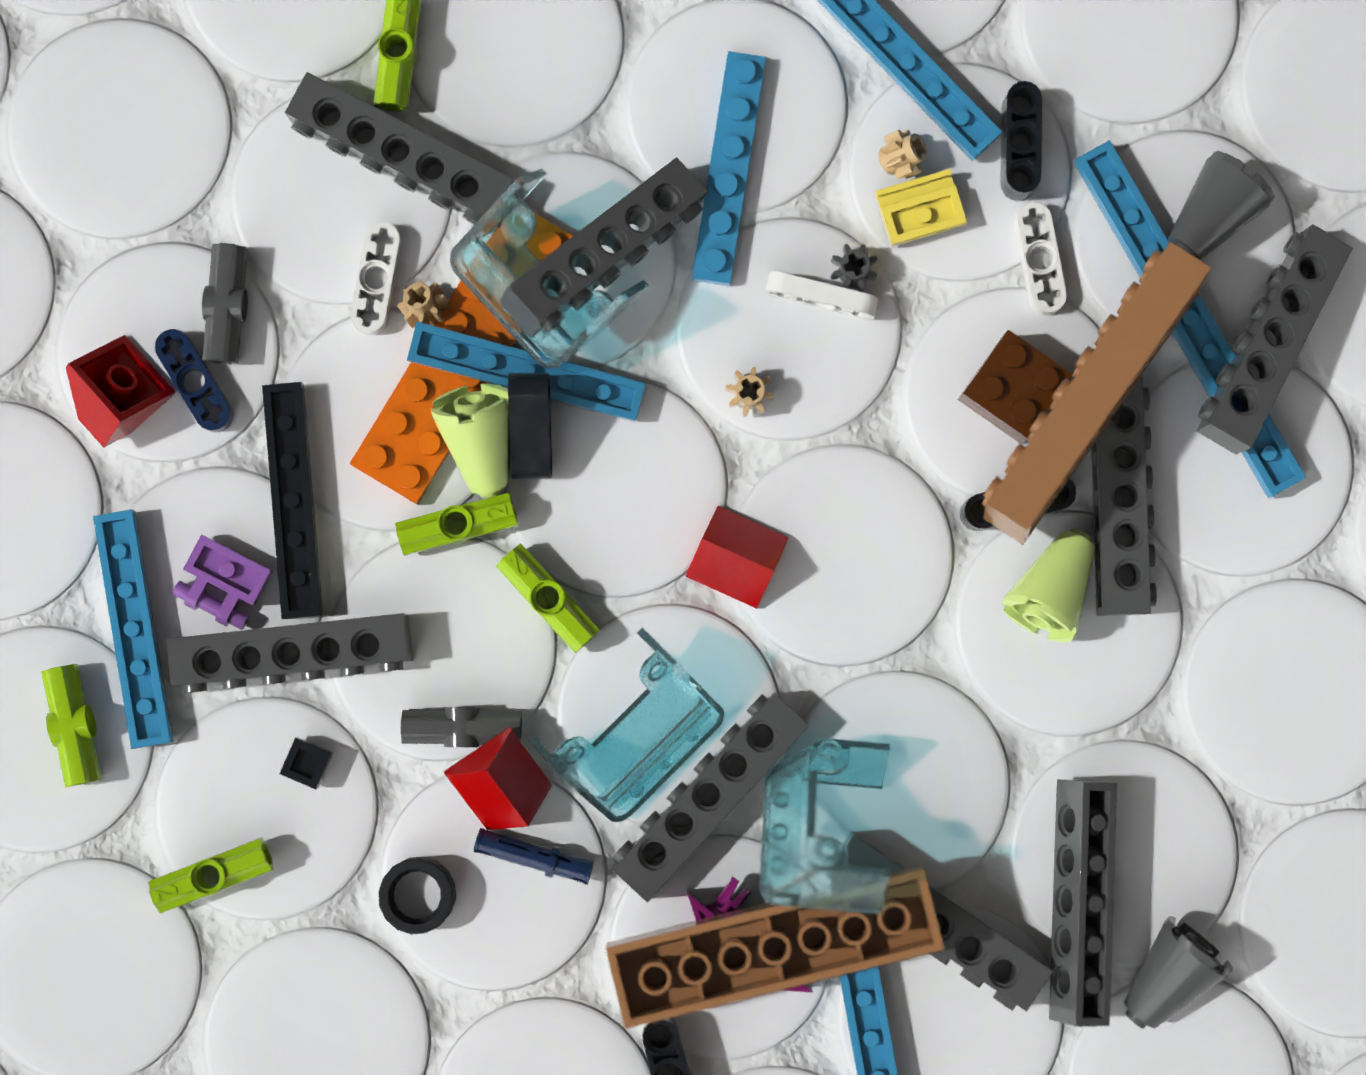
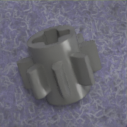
(858, 257)

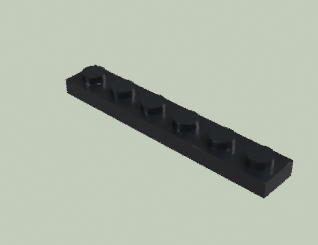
(292, 500)

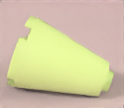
(476, 435)
(1054, 587)

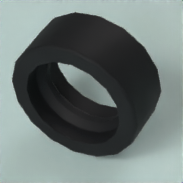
(395, 916)

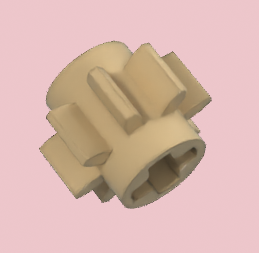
(903, 154)
(423, 304)
(751, 381)

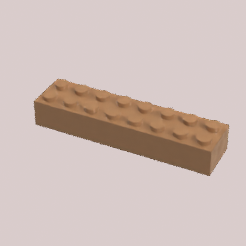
(1096, 393)
(767, 951)

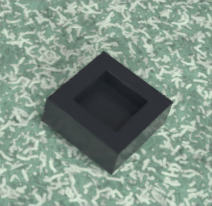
(306, 763)

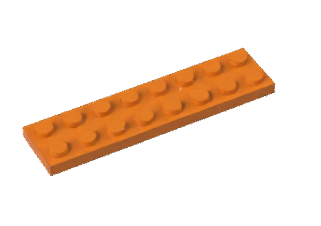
(404, 442)

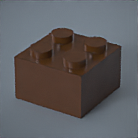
(1014, 386)

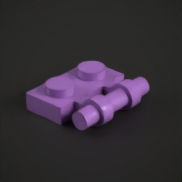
(227, 570)

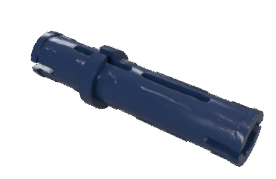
(534, 856)

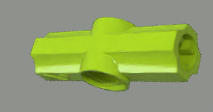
(395, 73)
(432, 532)
(529, 579)
(71, 725)
(188, 882)

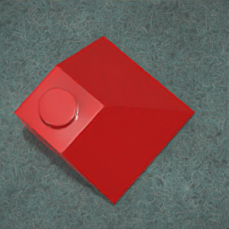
(115, 390)

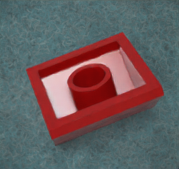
(737, 557)
(501, 782)

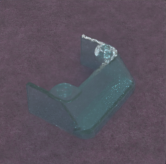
(496, 255)
(642, 743)
(808, 867)

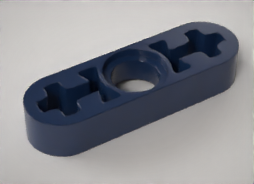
(188, 351)

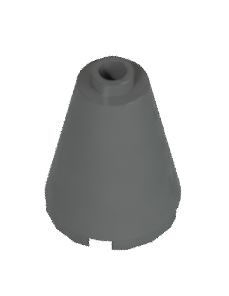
(1219, 205)
(1173, 975)

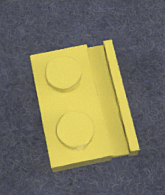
(920, 207)

